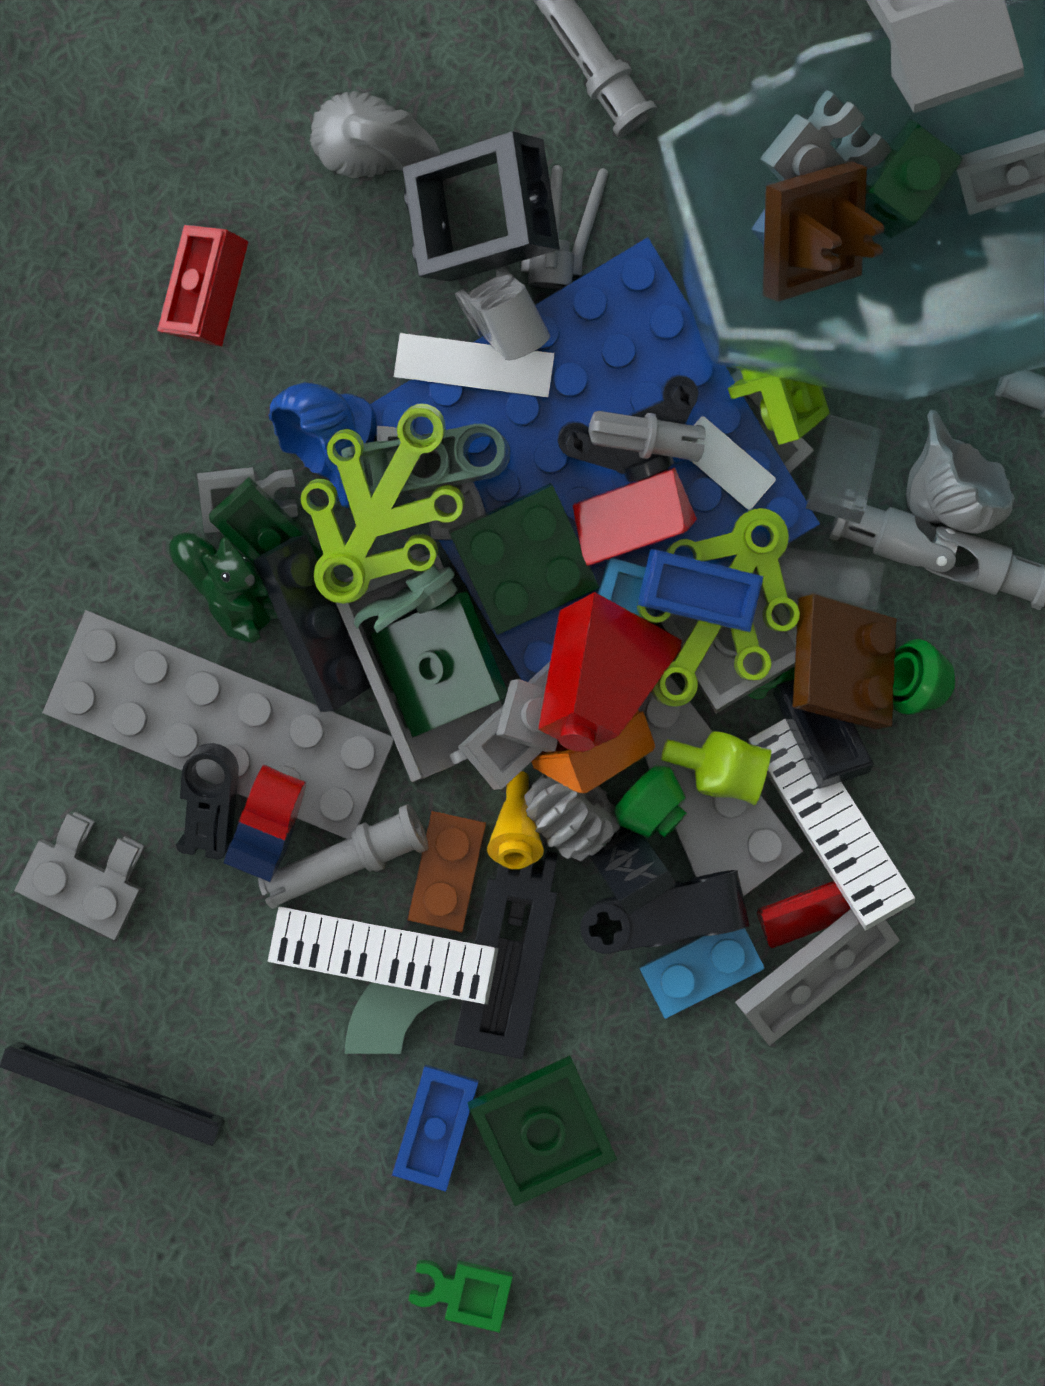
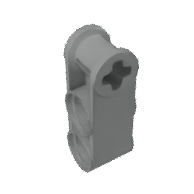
(505, 315)

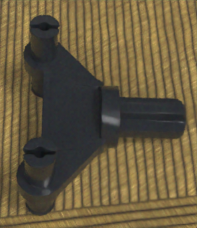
(678, 397)

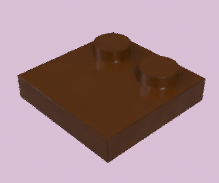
(844, 662)

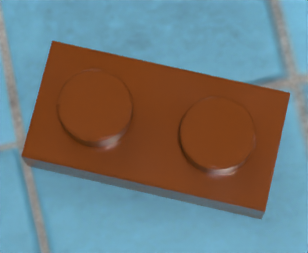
(447, 871)

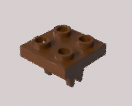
(817, 231)

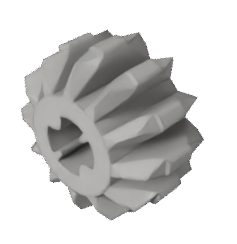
(571, 820)

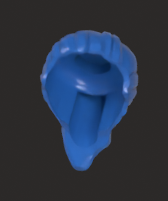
(307, 419)

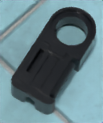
(209, 806)

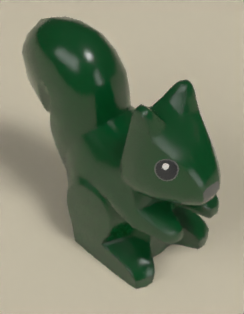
(227, 582)

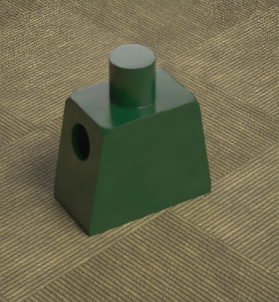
(909, 178)

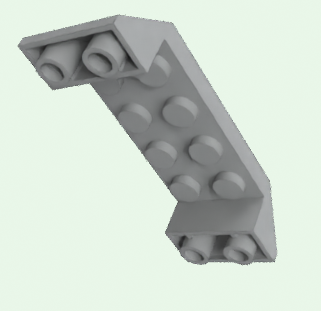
(948, 47)

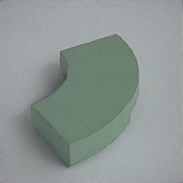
(383, 1017)

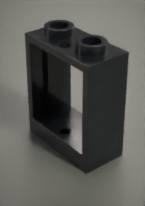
(525, 201)

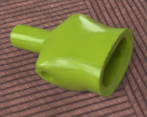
(723, 765)

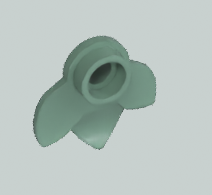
(424, 592)

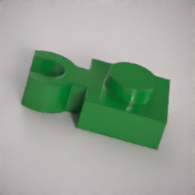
(473, 1294)

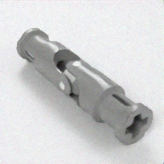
(919, 543)

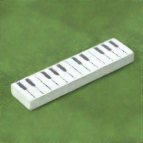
(835, 832)
(383, 955)

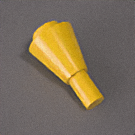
(515, 837)

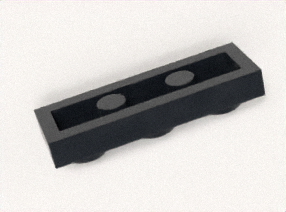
(312, 624)

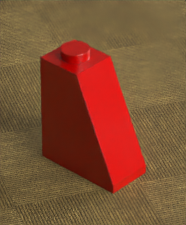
(601, 671)

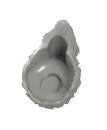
(367, 137)
(957, 484)

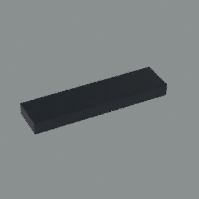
(112, 1092)

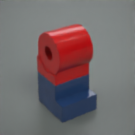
(266, 823)

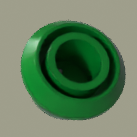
(921, 678)
(652, 803)

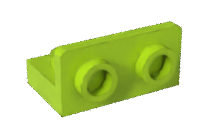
(786, 405)

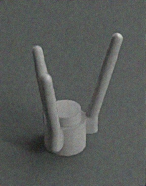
(560, 266)

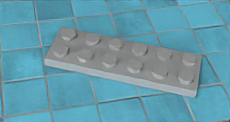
(175, 701)

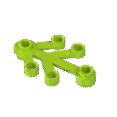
(375, 513)
(747, 559)

